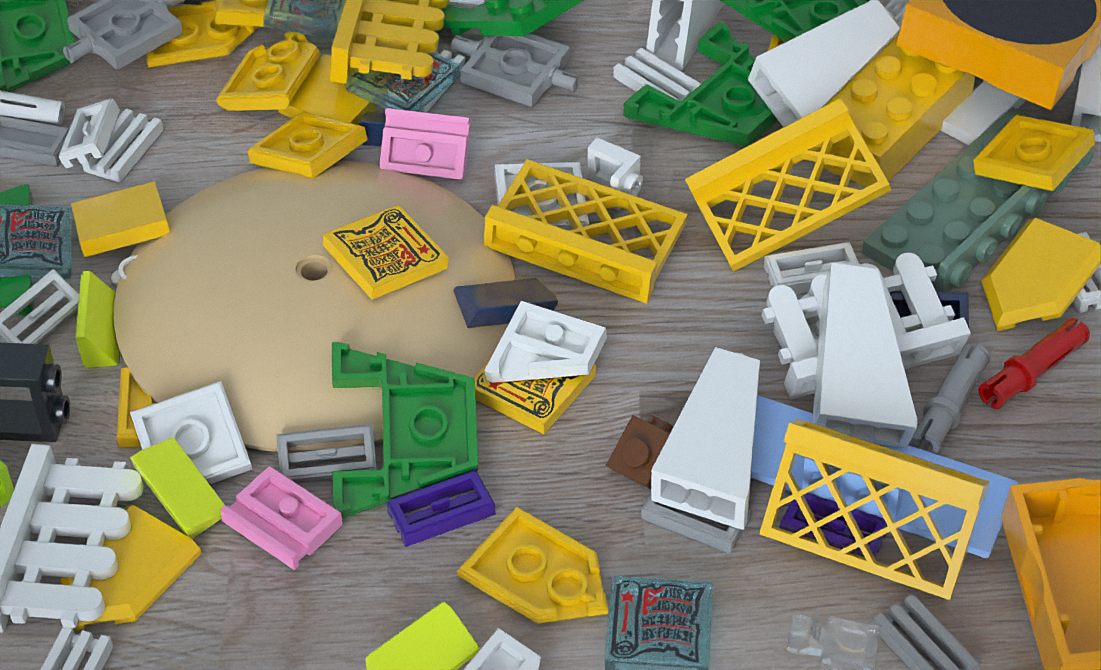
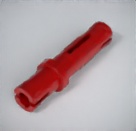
(1022, 371)

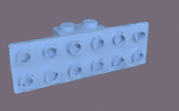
(769, 446)

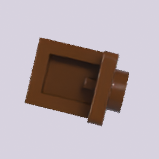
(639, 449)

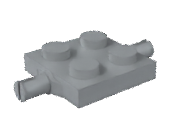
(122, 29)
(515, 66)

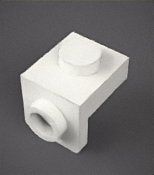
(614, 167)

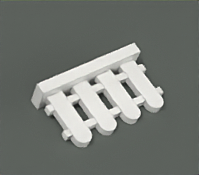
(933, 334)
(41, 513)

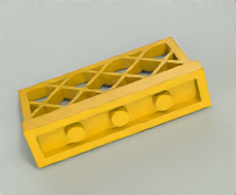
(778, 154)
(573, 250)
(886, 466)

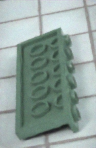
(960, 216)

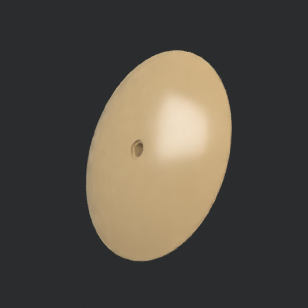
(258, 299)

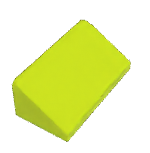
(95, 323)
(179, 486)
(429, 643)

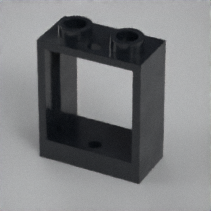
(32, 368)

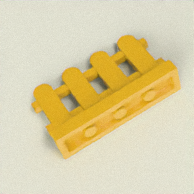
(387, 37)

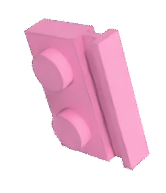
(425, 143)
(282, 517)

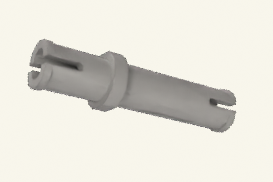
(943, 411)

